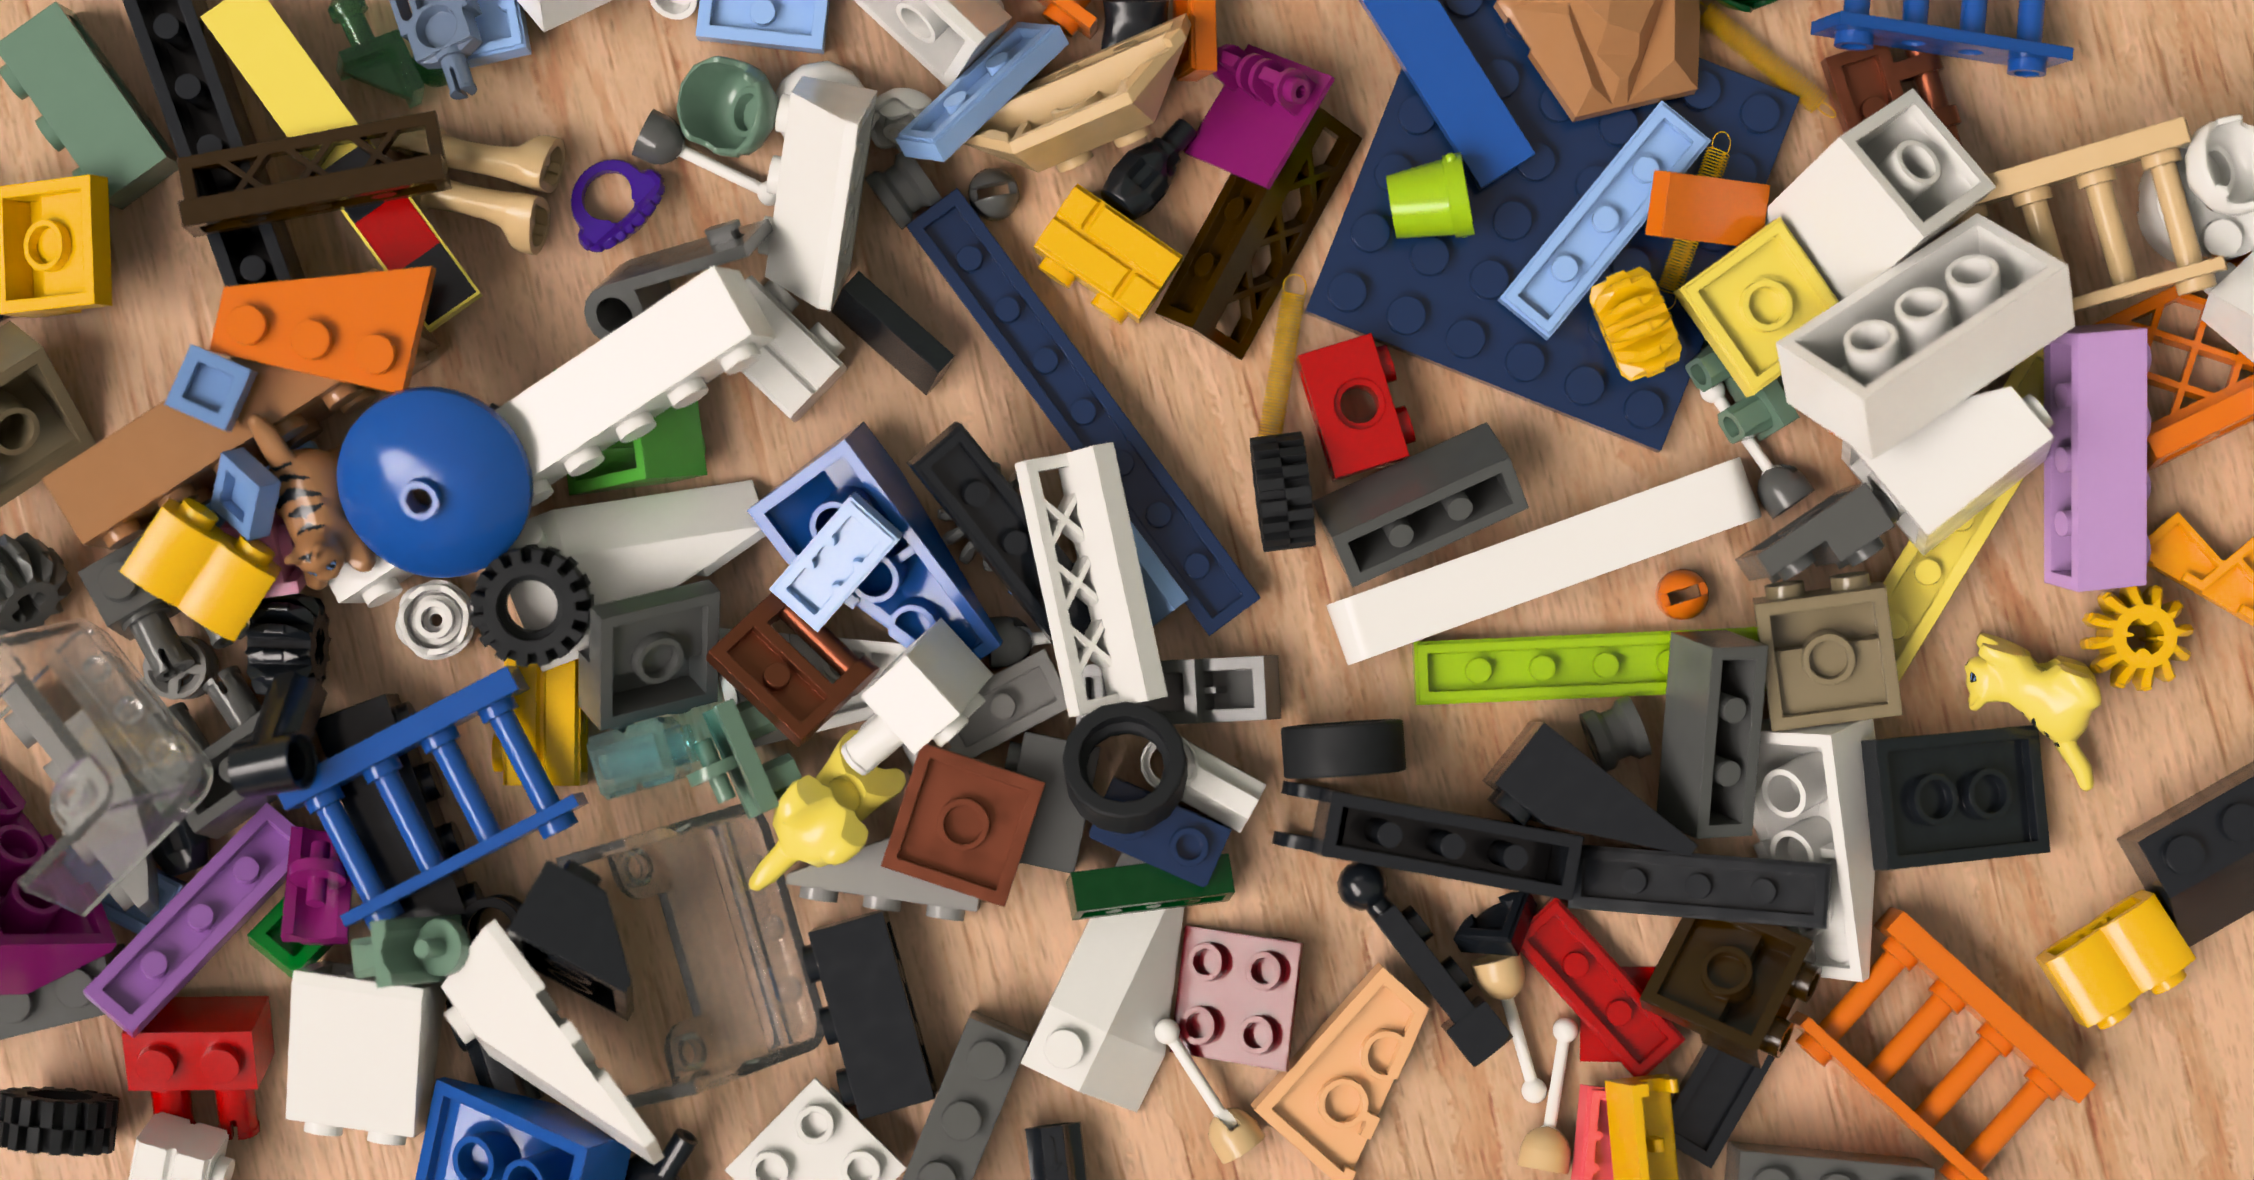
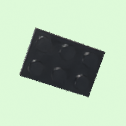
(1955, 797)

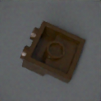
(1734, 984)

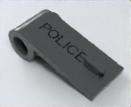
(645, 279)

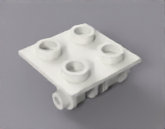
(816, 1142)

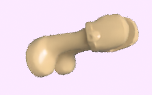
(519, 214)

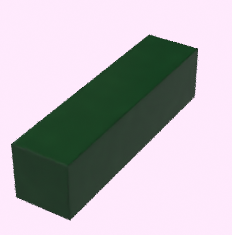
(1142, 889)

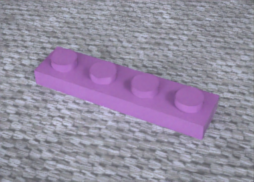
(194, 923)

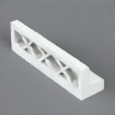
(1103, 578)

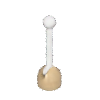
(1502, 979)
(1231, 1129)
(1546, 1146)

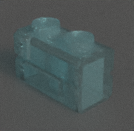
(642, 756)

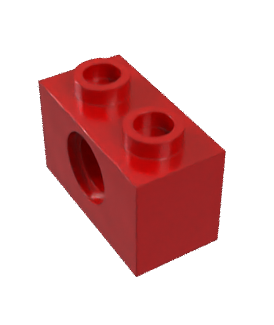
(1348, 445)

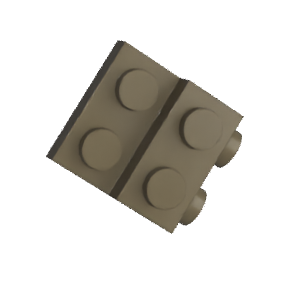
(1828, 652)

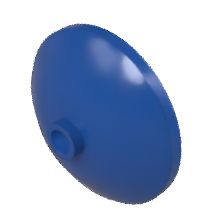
(456, 454)

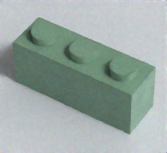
(85, 104)

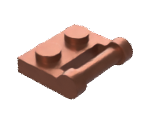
(780, 678)

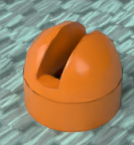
(1677, 581)

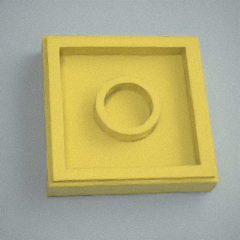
(1754, 301)

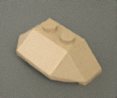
(1087, 103)

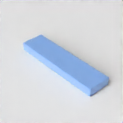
(1601, 222)

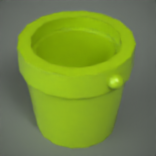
(1431, 200)

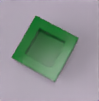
(285, 955)

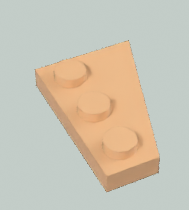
(1344, 1073)

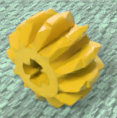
(1635, 323)
(2160, 640)

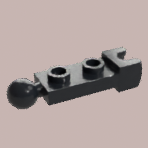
(1470, 1023)

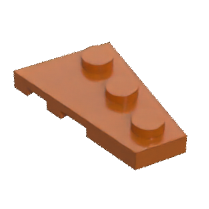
(330, 327)

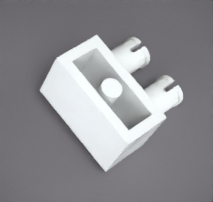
(919, 698)

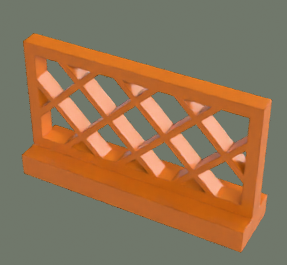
(2213, 412)

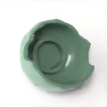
(727, 106)

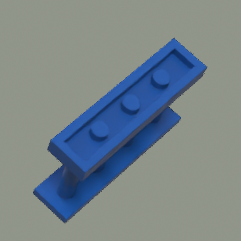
(2023, 55)
(437, 734)

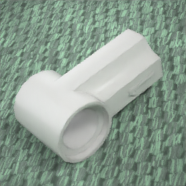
(1212, 786)

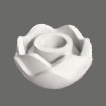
(894, 112)
(415, 616)

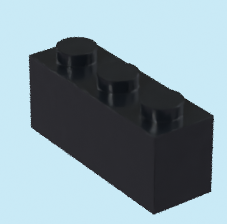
(870, 1014)

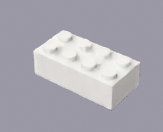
(1926, 335)

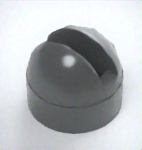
(997, 206)

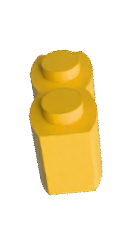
(202, 567)
(2116, 960)

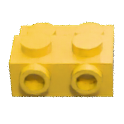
(55, 247)

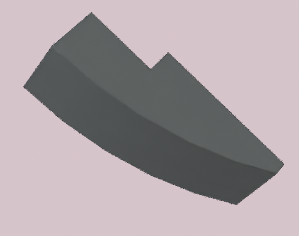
(1209, 689)

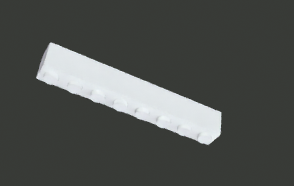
(613, 394)

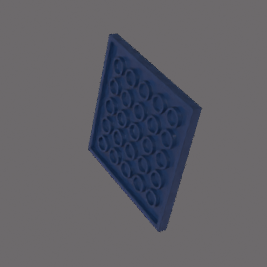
(1443, 291)

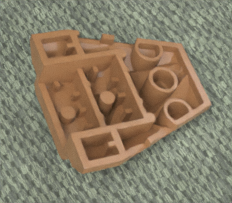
(1610, 52)

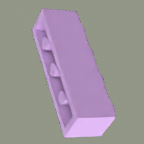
(2097, 458)

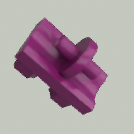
(315, 891)

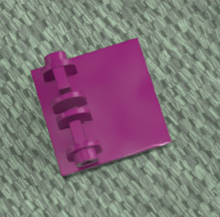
(1257, 113)

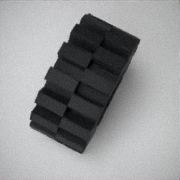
(1282, 491)
(503, 633)
(58, 1121)

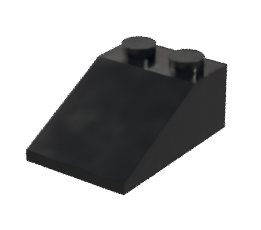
(1561, 787)

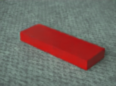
(1597, 989)

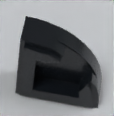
(1499, 928)

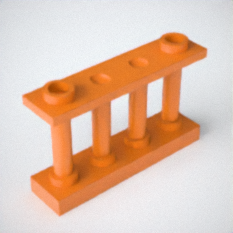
(1953, 990)

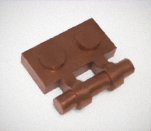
(1871, 80)

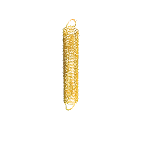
(1767, 69)
(1690, 242)
(1291, 365)

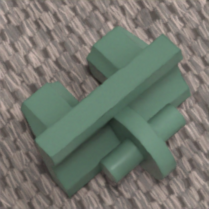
(1750, 416)
(755, 783)
(411, 950)

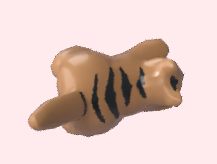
(311, 508)

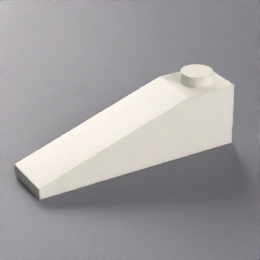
(638, 546)
(1107, 1006)

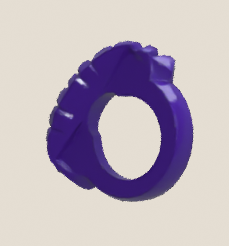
(646, 189)

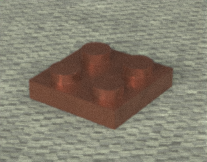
(963, 824)

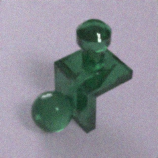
(379, 60)

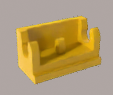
(1642, 1127)

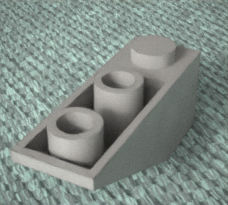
(880, 886)

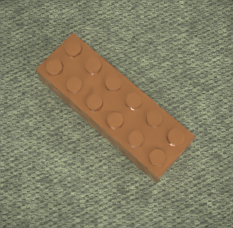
(165, 454)

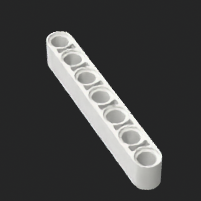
(1543, 561)

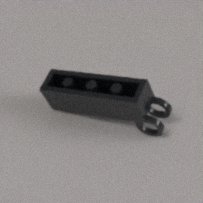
(379, 832)
(1437, 842)

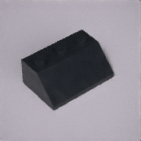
(2200, 856)
(572, 936)

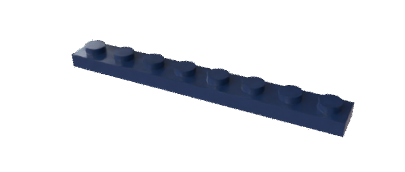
(1080, 405)

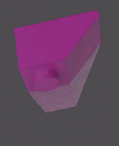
(36, 935)

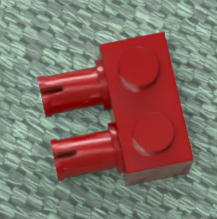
(204, 1046)

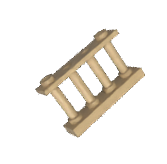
(2094, 170)

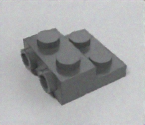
(1835, 531)
(650, 656)

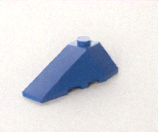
(915, 578)

